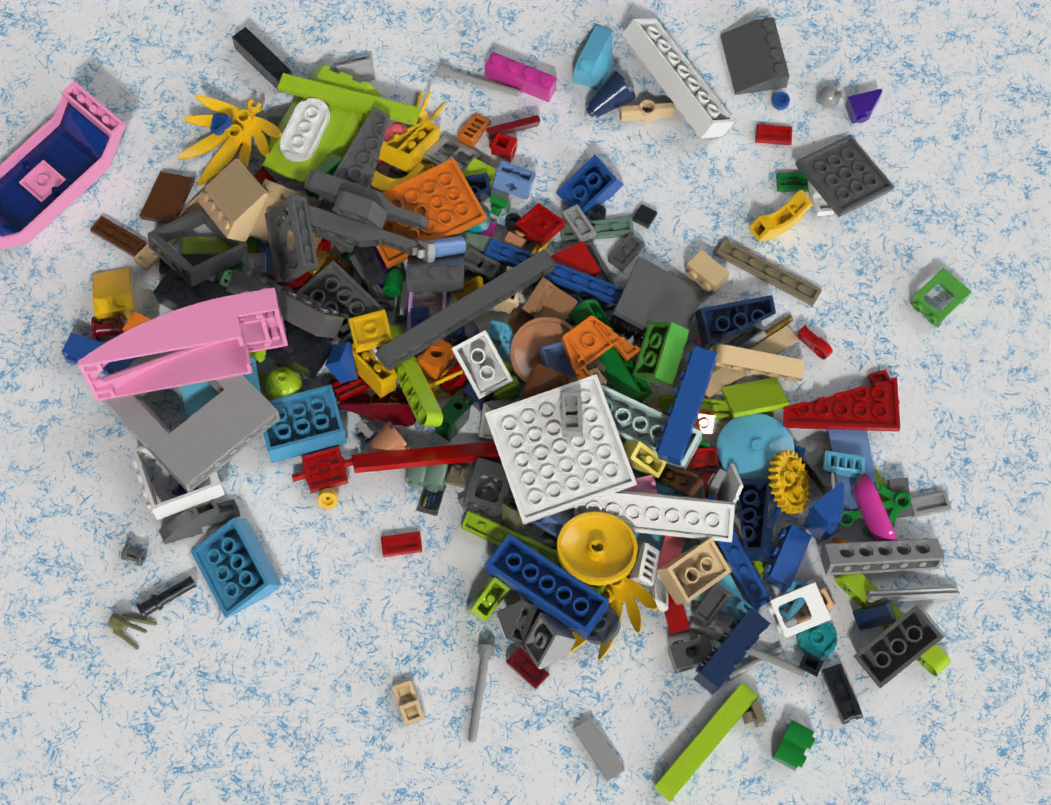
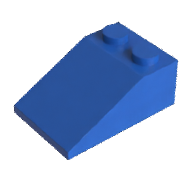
(590, 185)

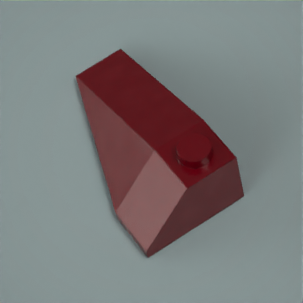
(390, 407)

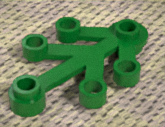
(893, 503)

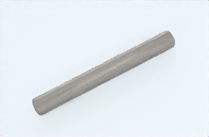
(912, 594)

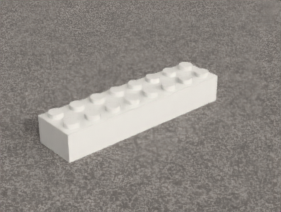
(678, 78)

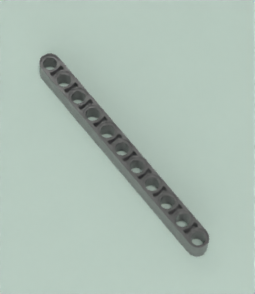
(465, 310)

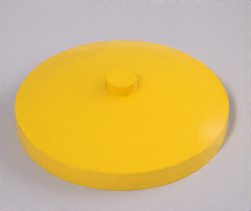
(597, 548)

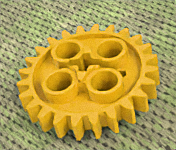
(789, 482)

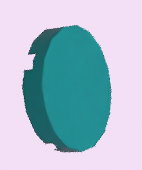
(818, 640)

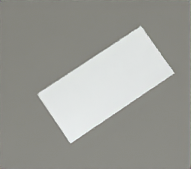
(466, 548)

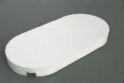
(304, 130)

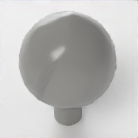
(830, 96)

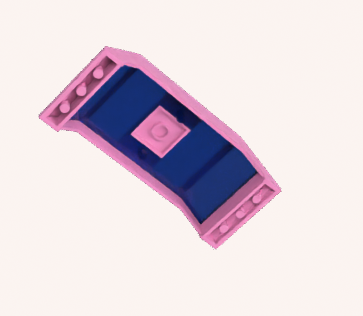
(56, 165)

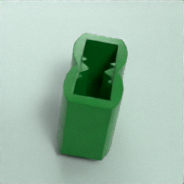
(793, 745)

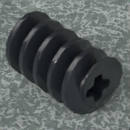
(626, 328)

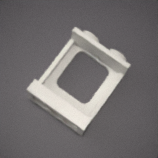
(814, 602)

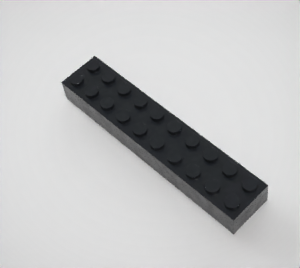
(304, 350)

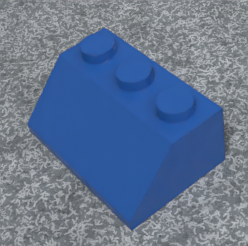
(826, 514)

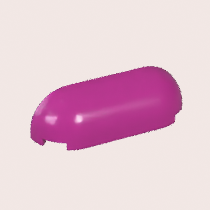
(872, 510)

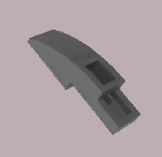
(190, 521)

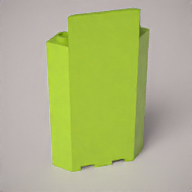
(338, 136)

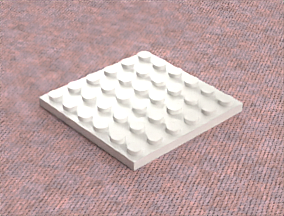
(553, 470)

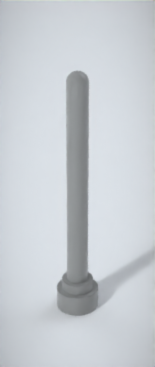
(445, 71)
(485, 652)

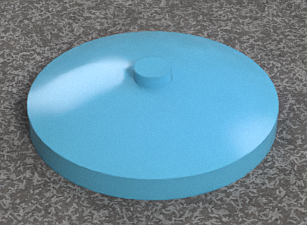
(751, 443)

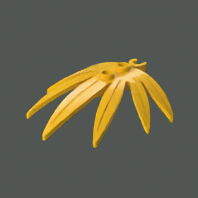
(242, 130)
(617, 594)

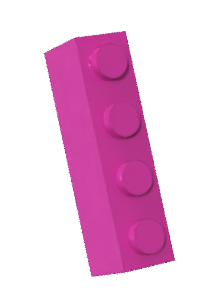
(520, 76)

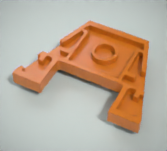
(590, 341)

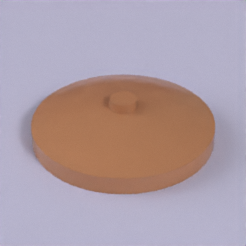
(530, 338)

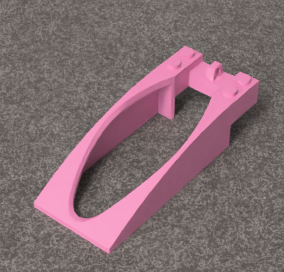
(209, 342)

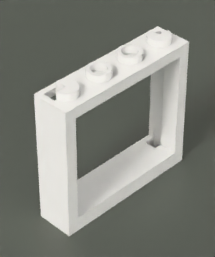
(178, 503)

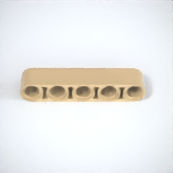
(759, 362)

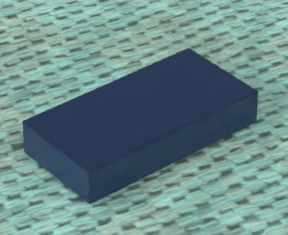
(874, 616)

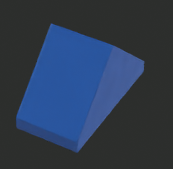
(342, 362)

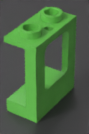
(952, 286)

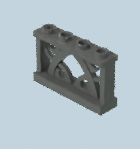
(303, 247)

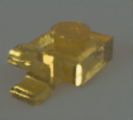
(322, 257)

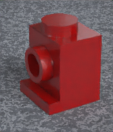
(503, 146)

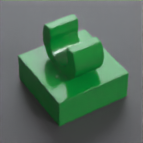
(498, 205)

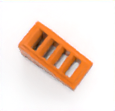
(472, 141)

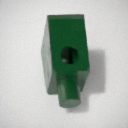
(455, 416)

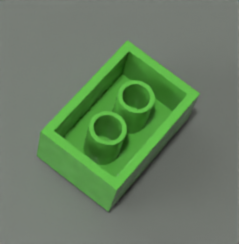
(661, 352)

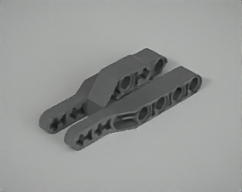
(361, 205)

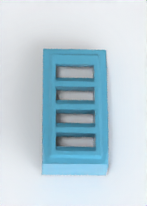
(856, 464)
(797, 603)

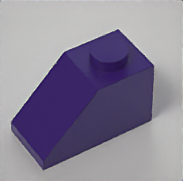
(862, 105)

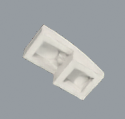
(819, 205)

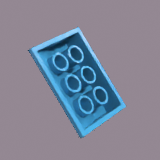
(306, 424)
(236, 567)

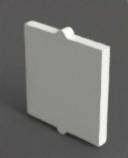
(732, 485)

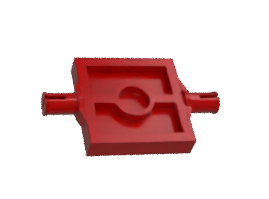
(324, 470)

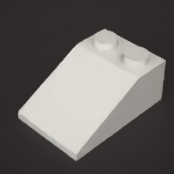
(481, 364)

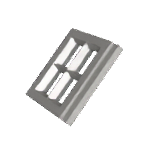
(457, 145)

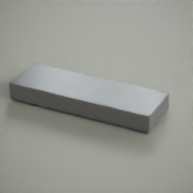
(599, 749)

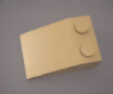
(693, 571)

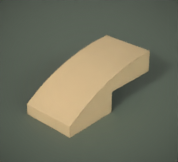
(408, 702)

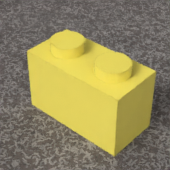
(644, 459)

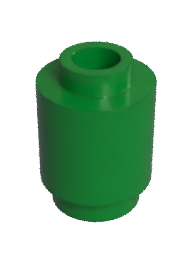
(393, 283)

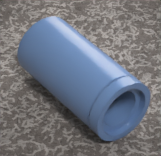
(449, 246)

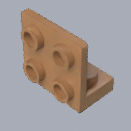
(549, 302)

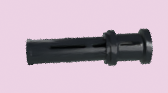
(157, 601)

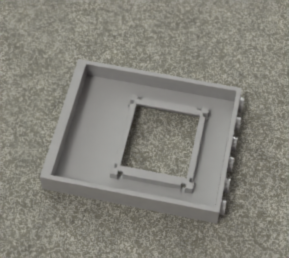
(206, 437)

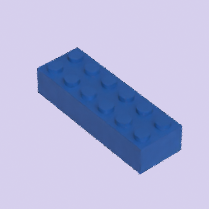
(547, 586)

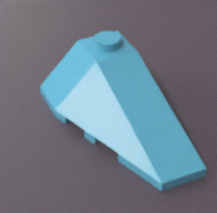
(595, 59)

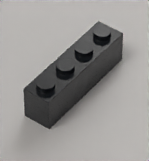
(260, 56)

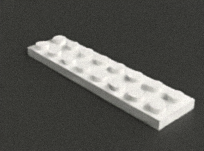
(667, 514)

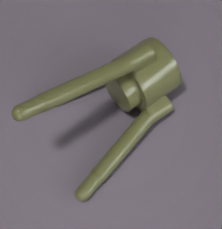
(121, 623)

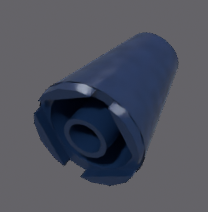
(610, 95)

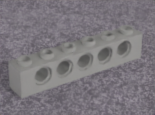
(881, 556)

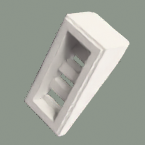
(650, 572)

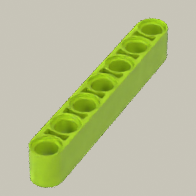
(417, 389)
(857, 587)
(706, 741)

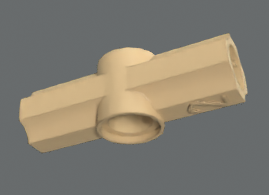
(637, 111)

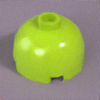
(283, 382)

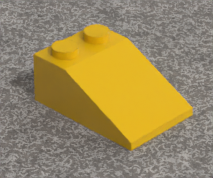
(113, 295)

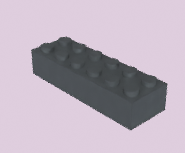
(293, 306)

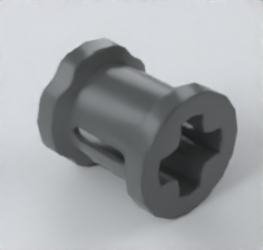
(134, 554)

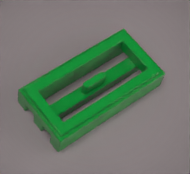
(791, 186)

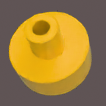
(327, 498)

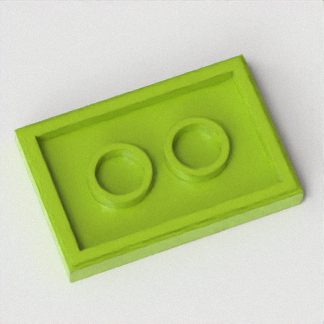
(754, 397)

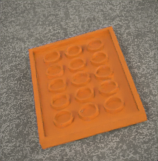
(440, 196)

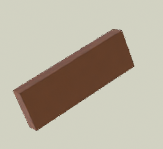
(117, 236)
(679, 480)

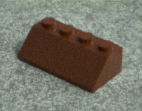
(542, 380)

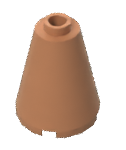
(387, 440)

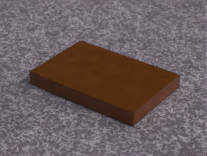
(167, 198)

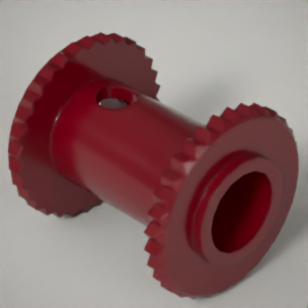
(107, 328)

